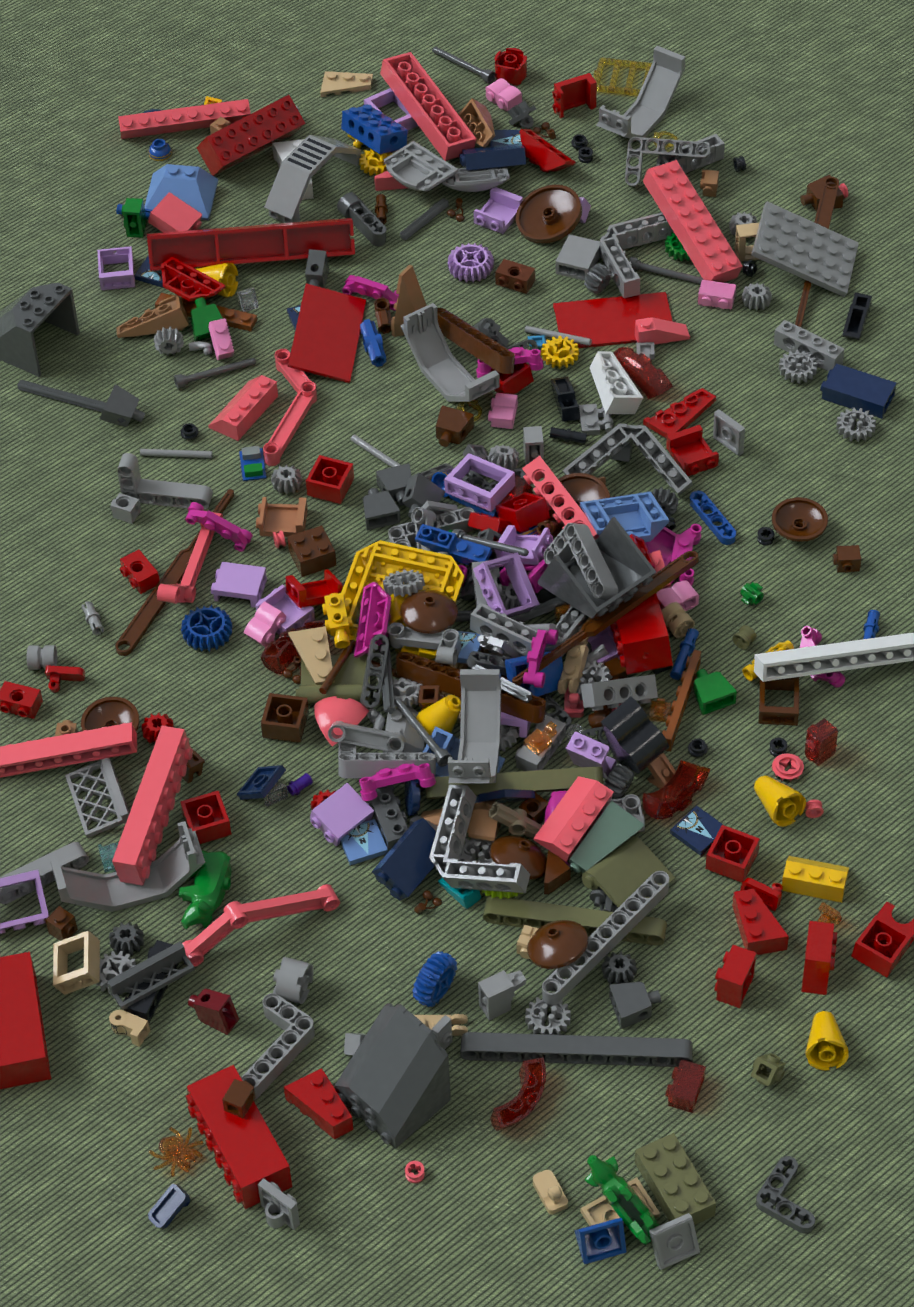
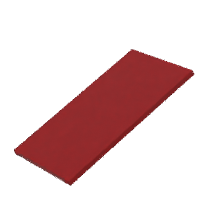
(609, 319)
(327, 333)

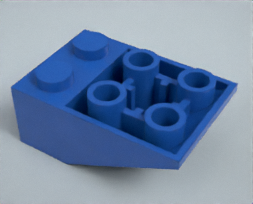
(552, 674)

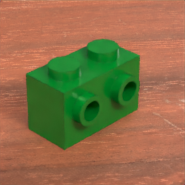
(134, 217)

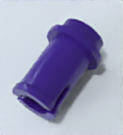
(295, 787)

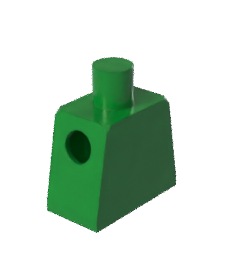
(201, 317)
(713, 691)

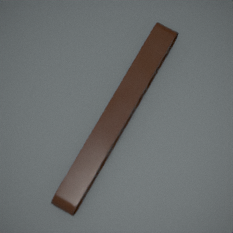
(475, 342)
(448, 678)

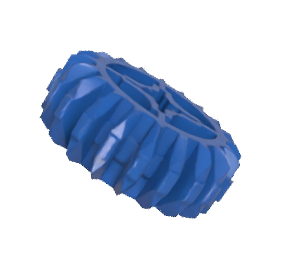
(206, 628)
(434, 979)

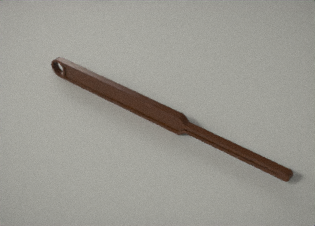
(823, 218)
(152, 606)
(598, 624)

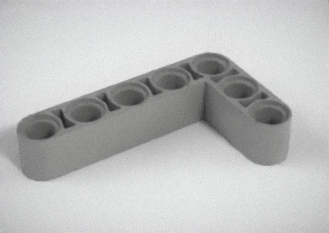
(661, 143)
(159, 492)
(456, 519)
(579, 542)
(367, 764)
(280, 1048)

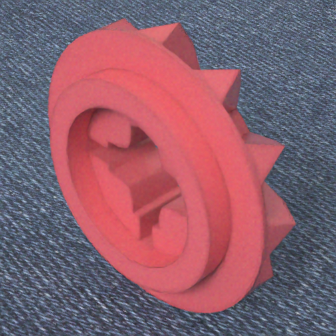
(782, 761)

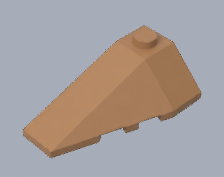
(478, 121)
(409, 299)
(168, 313)
(480, 824)

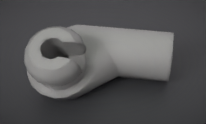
(200, 345)
(376, 719)

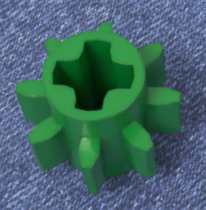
(752, 593)

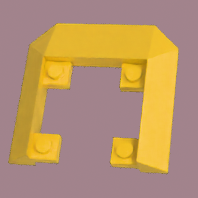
(383, 558)

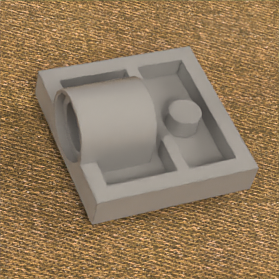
(277, 1202)

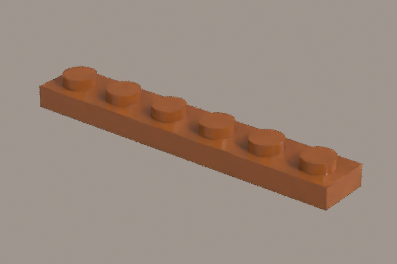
(234, 318)
(683, 694)

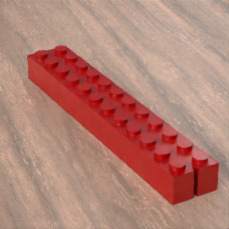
(252, 243)

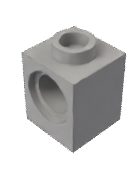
(125, 508)

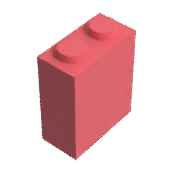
(174, 215)

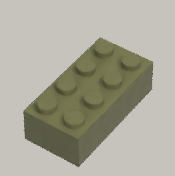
(674, 1180)

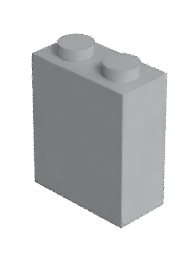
(577, 257)

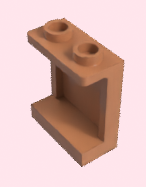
(283, 517)

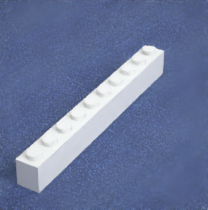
(834, 657)

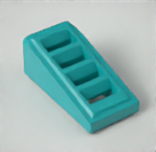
(466, 899)

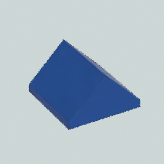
(601, 1240)

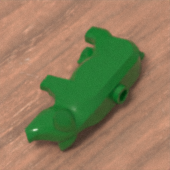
(209, 889)
(622, 1197)

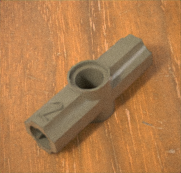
(515, 819)

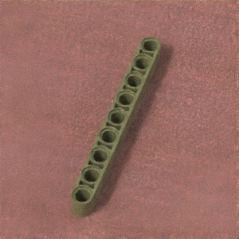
(536, 780)
(537, 914)

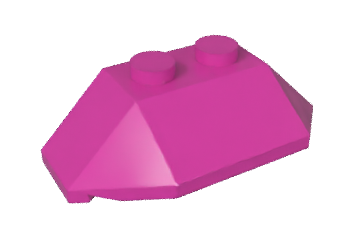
(373, 617)

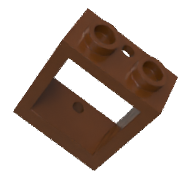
(786, 715)

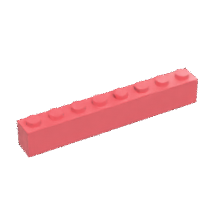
(181, 118)
(67, 749)

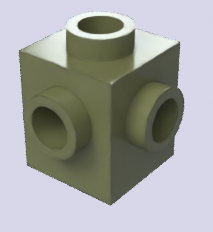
(762, 1069)

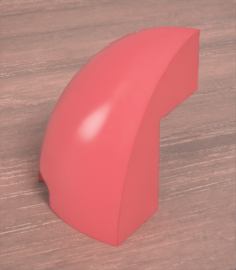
(338, 709)

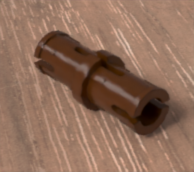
(381, 208)
(552, 525)

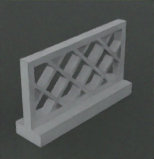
(112, 786)

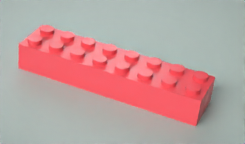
(427, 105)
(692, 222)
(152, 806)

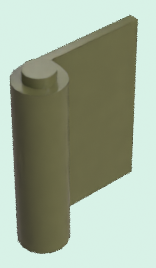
(347, 682)
(624, 870)

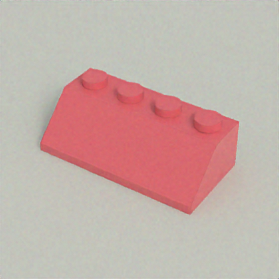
(245, 407)
(574, 817)

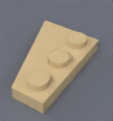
(340, 81)
(315, 652)
(602, 1211)

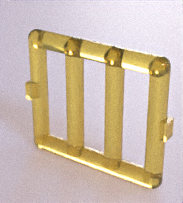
(617, 64)

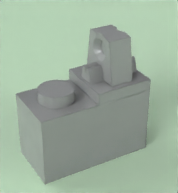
(532, 443)
(498, 992)

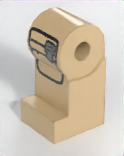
(130, 1025)

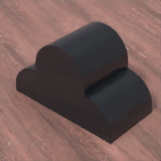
(633, 736)

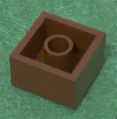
(311, 551)
(284, 717)

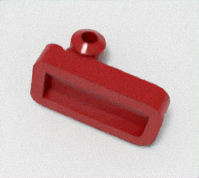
(66, 673)
(770, 896)

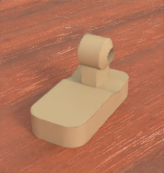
(550, 1192)

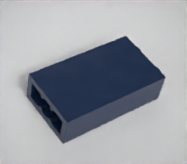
(493, 156)
(858, 390)
(407, 860)

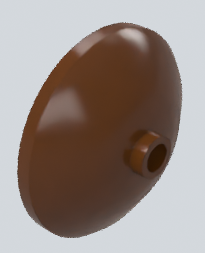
(799, 519)
(429, 611)
(109, 712)
(521, 851)
(557, 944)

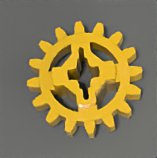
(373, 162)
(560, 352)

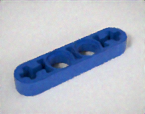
(715, 516)

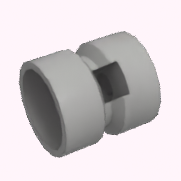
(41, 657)

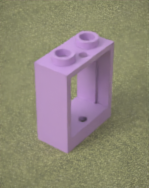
(116, 279)

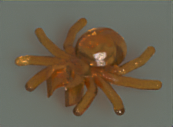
(177, 1151)

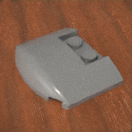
(418, 167)
(477, 179)

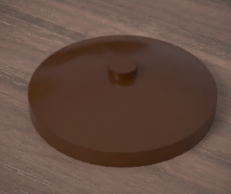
(549, 214)
(581, 488)

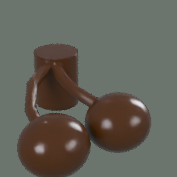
(545, 126)
(451, 213)
(289, 673)
(427, 895)

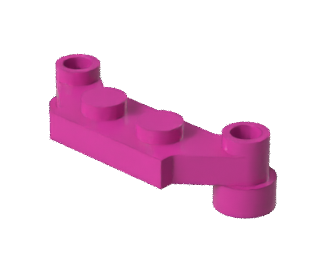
(369, 288)
(522, 355)
(214, 522)
(684, 543)
(810, 638)
(535, 656)
(396, 775)

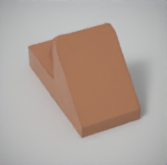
(661, 771)

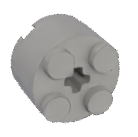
(293, 980)

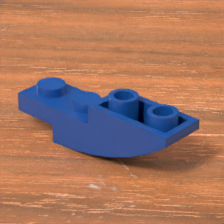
(445, 541)

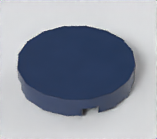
(412, 797)

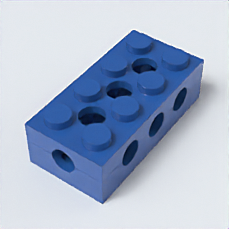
(374, 129)

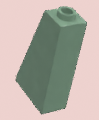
(605, 836)

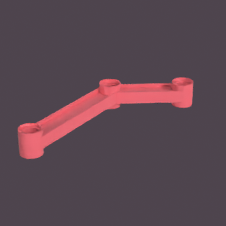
(296, 412)
(186, 589)
(238, 915)

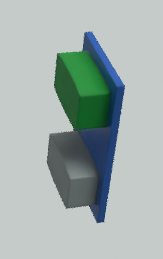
(252, 463)

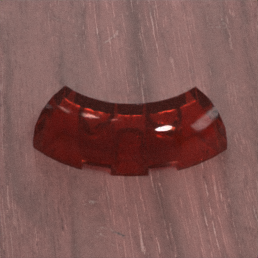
(642, 372)
(282, 651)
(677, 792)
(531, 1088)

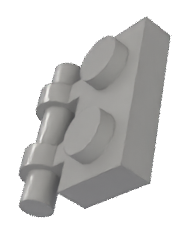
(590, 419)
(497, 647)

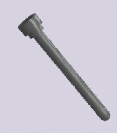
(487, 75)
(636, 265)
(182, 380)
(494, 545)
(440, 753)

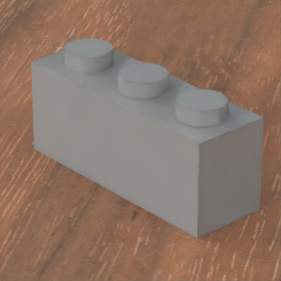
(528, 760)

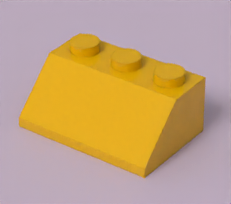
(815, 878)

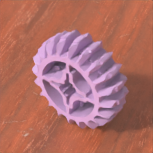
(470, 262)

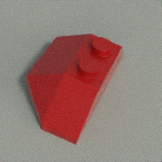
(543, 153)
(188, 281)

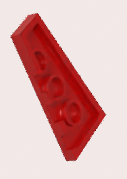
(680, 414)

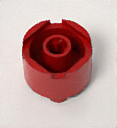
(511, 66)

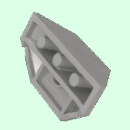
(398, 723)

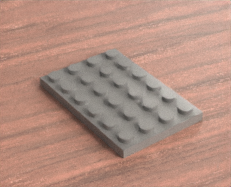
(805, 249)

